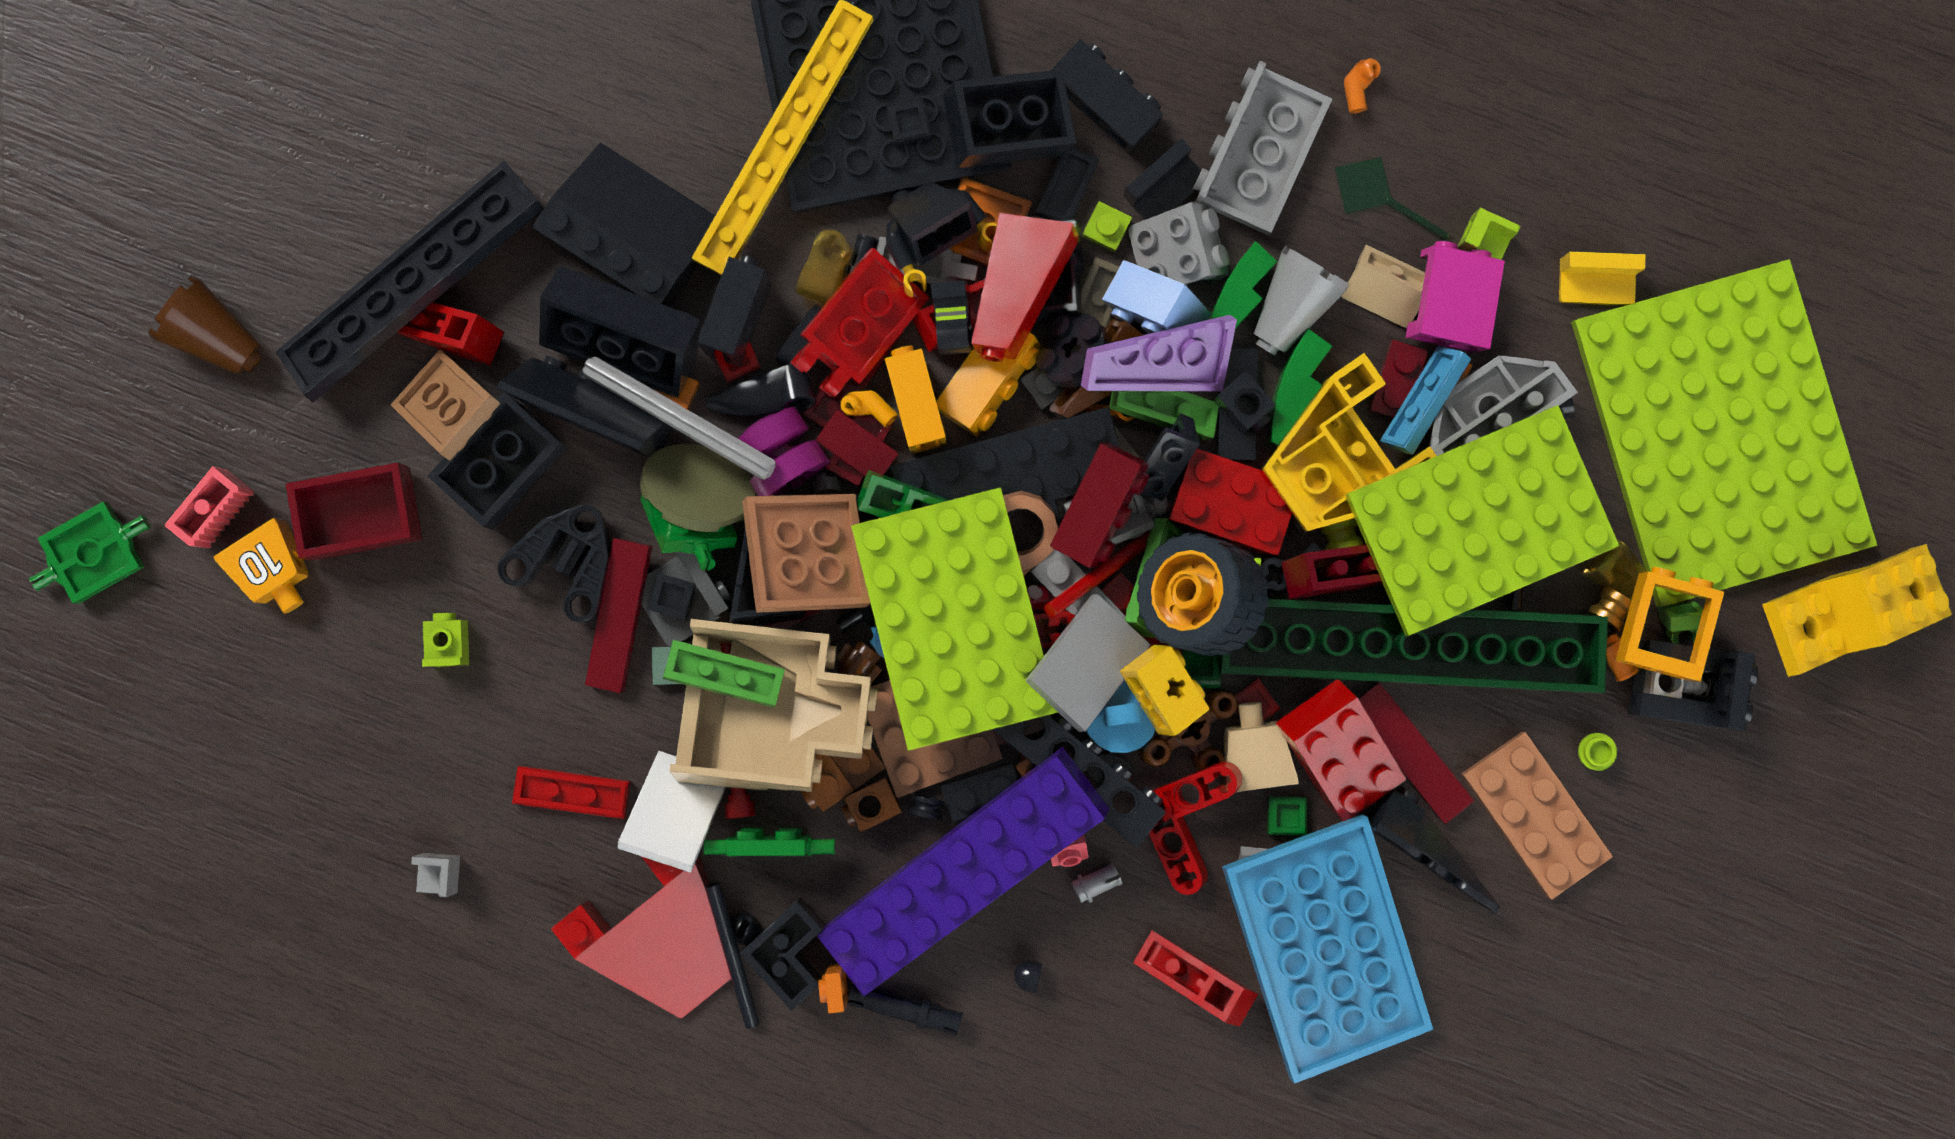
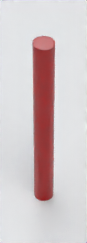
(1096, 576)

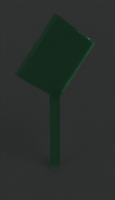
(1366, 186)

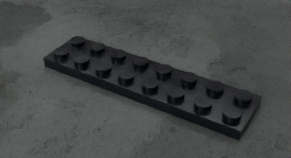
(408, 281)

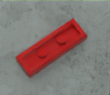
(571, 792)

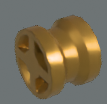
(1614, 606)

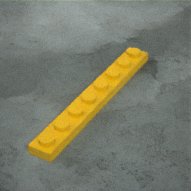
(783, 137)

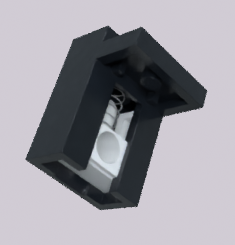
(1724, 692)

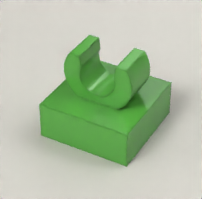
(1680, 618)

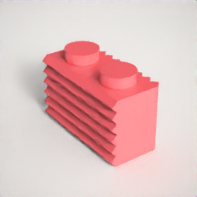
(209, 508)

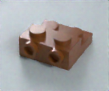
(841, 777)

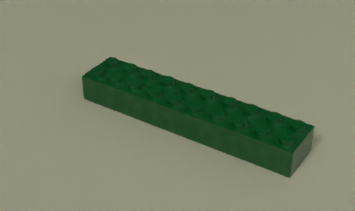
(1464, 650)

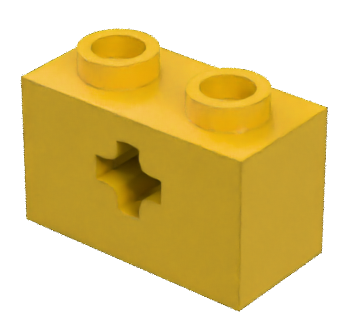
(1165, 689)

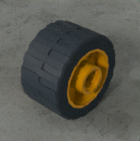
(1202, 594)

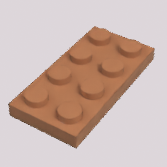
(1536, 815)

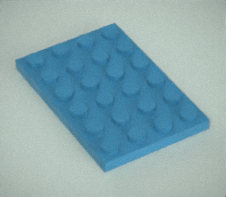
(1328, 948)

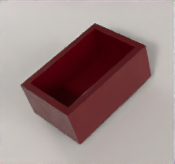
(353, 511)

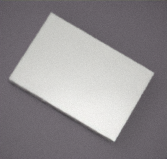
(670, 817)

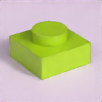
(1106, 227)

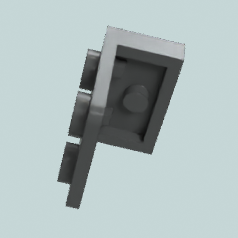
(708, 602)

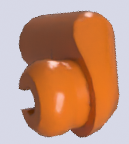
(1357, 81)

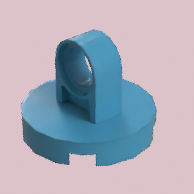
(1121, 723)

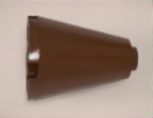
(205, 328)

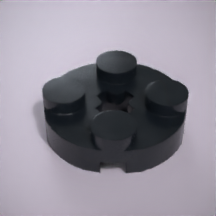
(1061, 339)

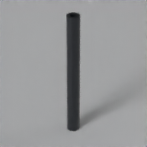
(732, 955)

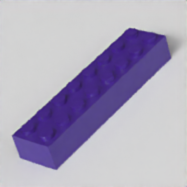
(964, 871)

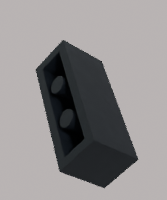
(1108, 96)

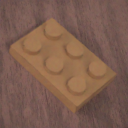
(445, 404)

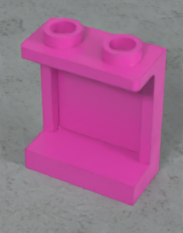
(1458, 298)

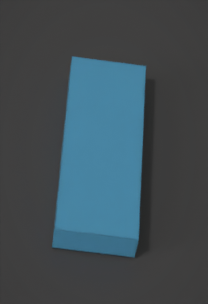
(1425, 399)

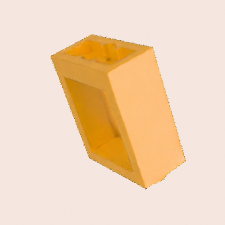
(915, 399)
(1628, 649)

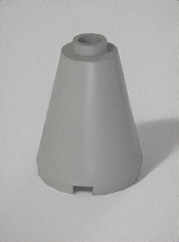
(1295, 300)

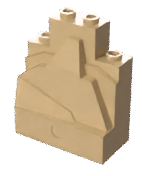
(766, 747)

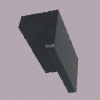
(1164, 183)

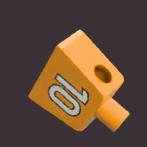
(266, 565)

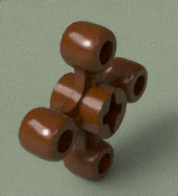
(1197, 736)

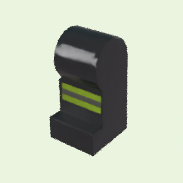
(952, 316)

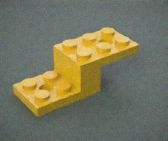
(1857, 610)

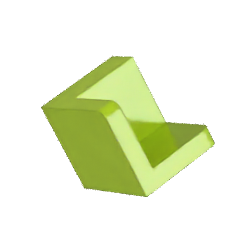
(1488, 233)

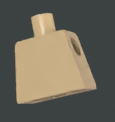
(1258, 751)

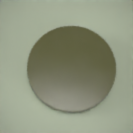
(695, 487)

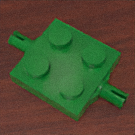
(678, 539)
(90, 552)
(784, 842)

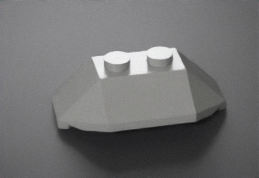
(1497, 397)

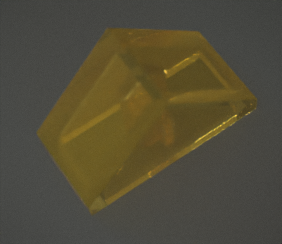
(1615, 570)

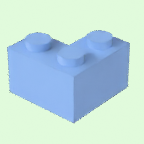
(1152, 300)

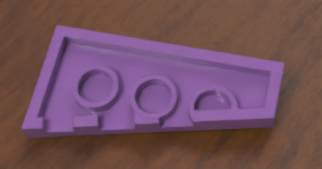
(1167, 360)

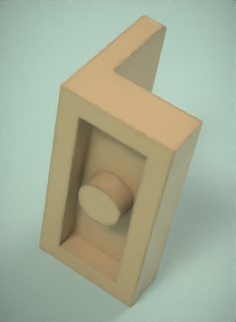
(1386, 286)

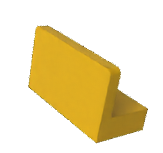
(1599, 278)

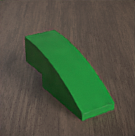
(1237, 294)
(1295, 385)
(887, 496)

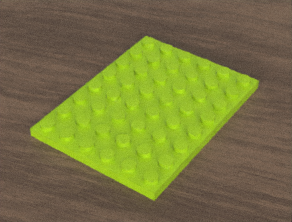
(1724, 431)

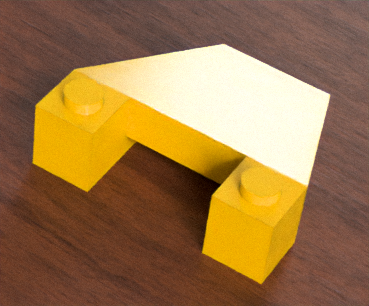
(1332, 450)

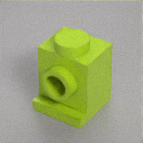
(457, 648)

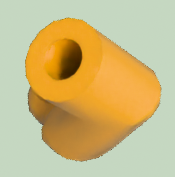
(868, 403)

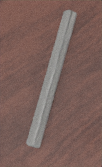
(679, 418)

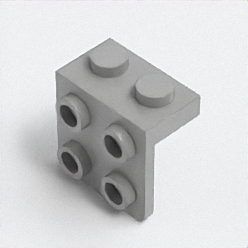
(1181, 244)

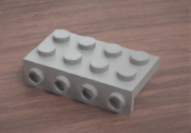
(1261, 149)

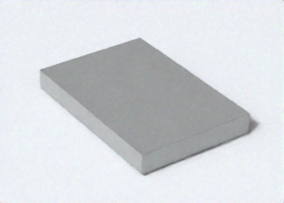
(1085, 662)

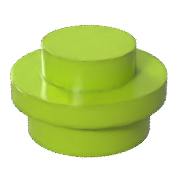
(1597, 751)

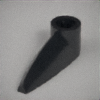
(766, 394)

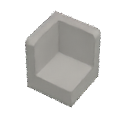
(437, 873)

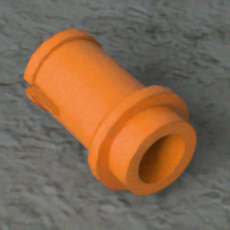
(1620, 670)

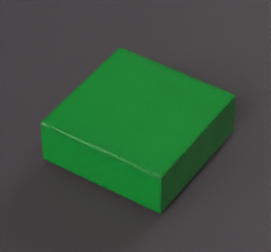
(1287, 815)

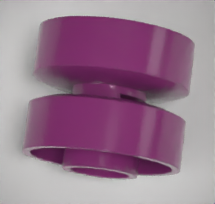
(776, 439)

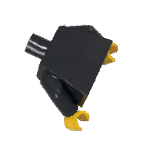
(929, 224)

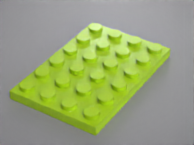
(1482, 520)
(952, 617)

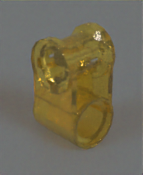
(821, 273)

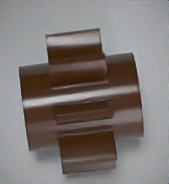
(859, 661)

